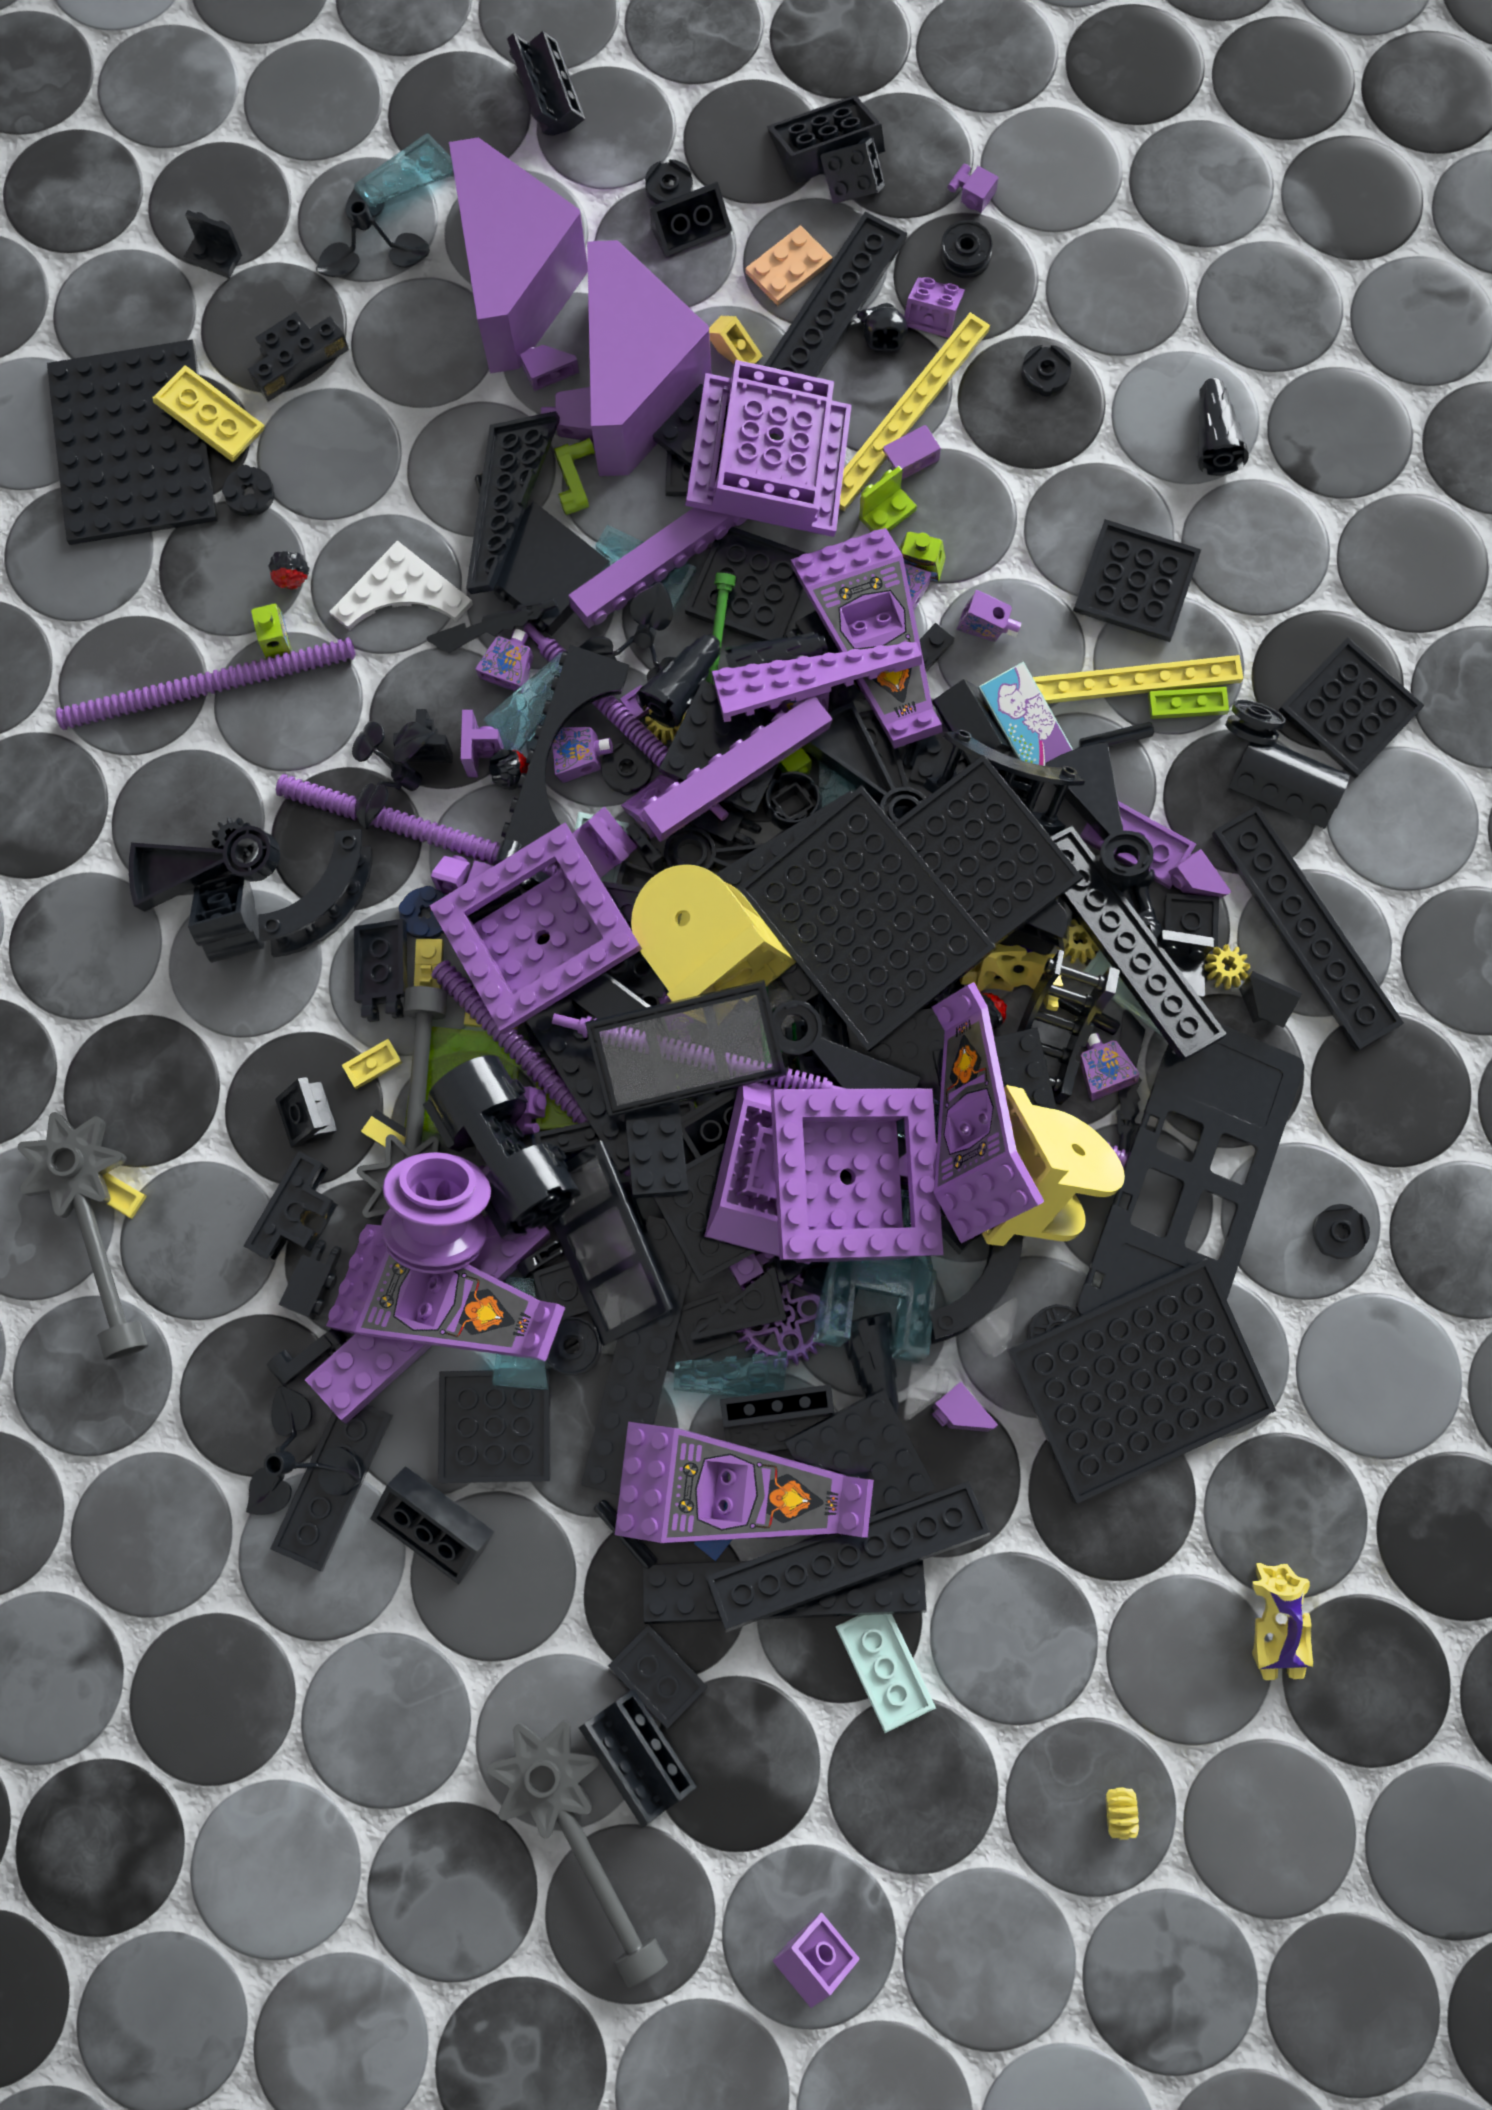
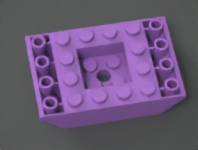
(745, 1189)

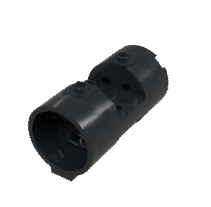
(479, 1108)

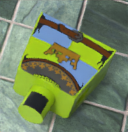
(923, 553)
(270, 627)

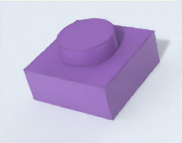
(630, 702)

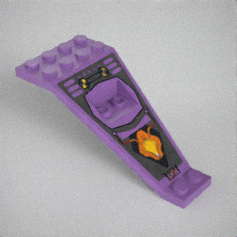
(864, 604)
(977, 1162)
(442, 1309)
(679, 1487)

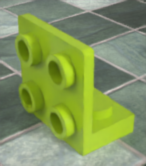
(885, 502)

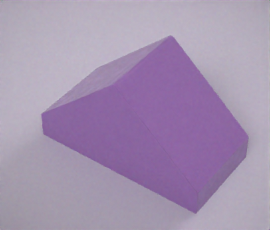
(520, 250)
(643, 355)

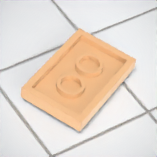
(789, 265)

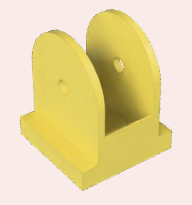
(718, 936)
(1062, 1160)

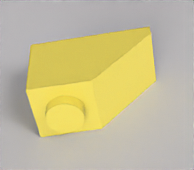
(733, 340)

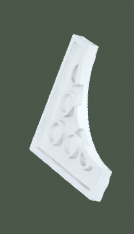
(399, 580)

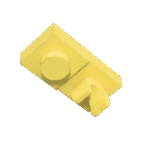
(427, 956)

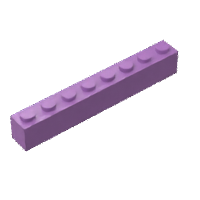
(649, 563)
(736, 767)

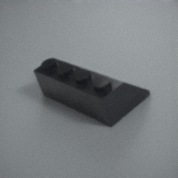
(431, 1524)

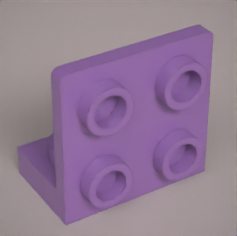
(933, 306)

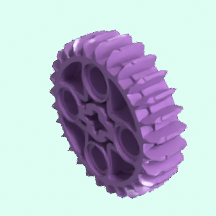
(802, 1349)

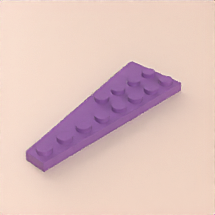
(801, 678)

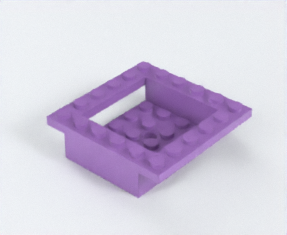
(765, 479)
(503, 950)
(854, 1131)

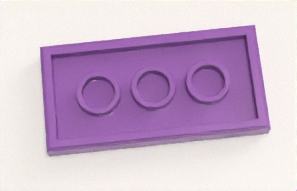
(1167, 845)

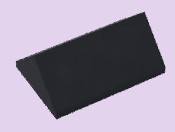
(690, 219)
(965, 710)
(606, 997)

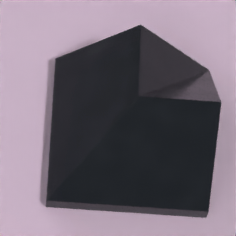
(1268, 999)

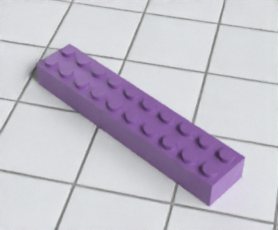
(370, 1364)

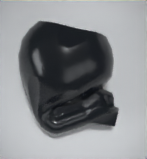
(884, 327)

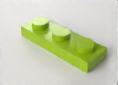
(1188, 702)

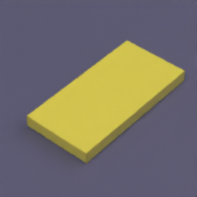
(208, 413)

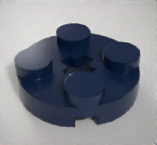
(411, 908)

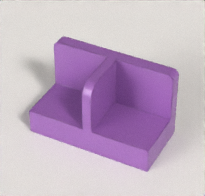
(913, 451)

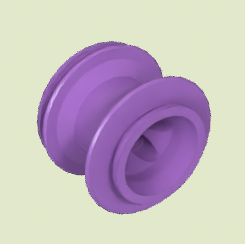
(435, 1212)

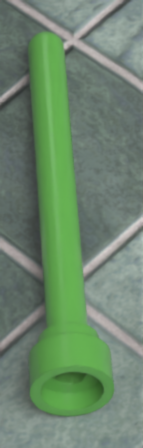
(724, 584)

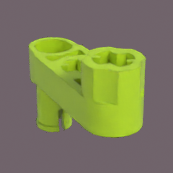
(574, 498)

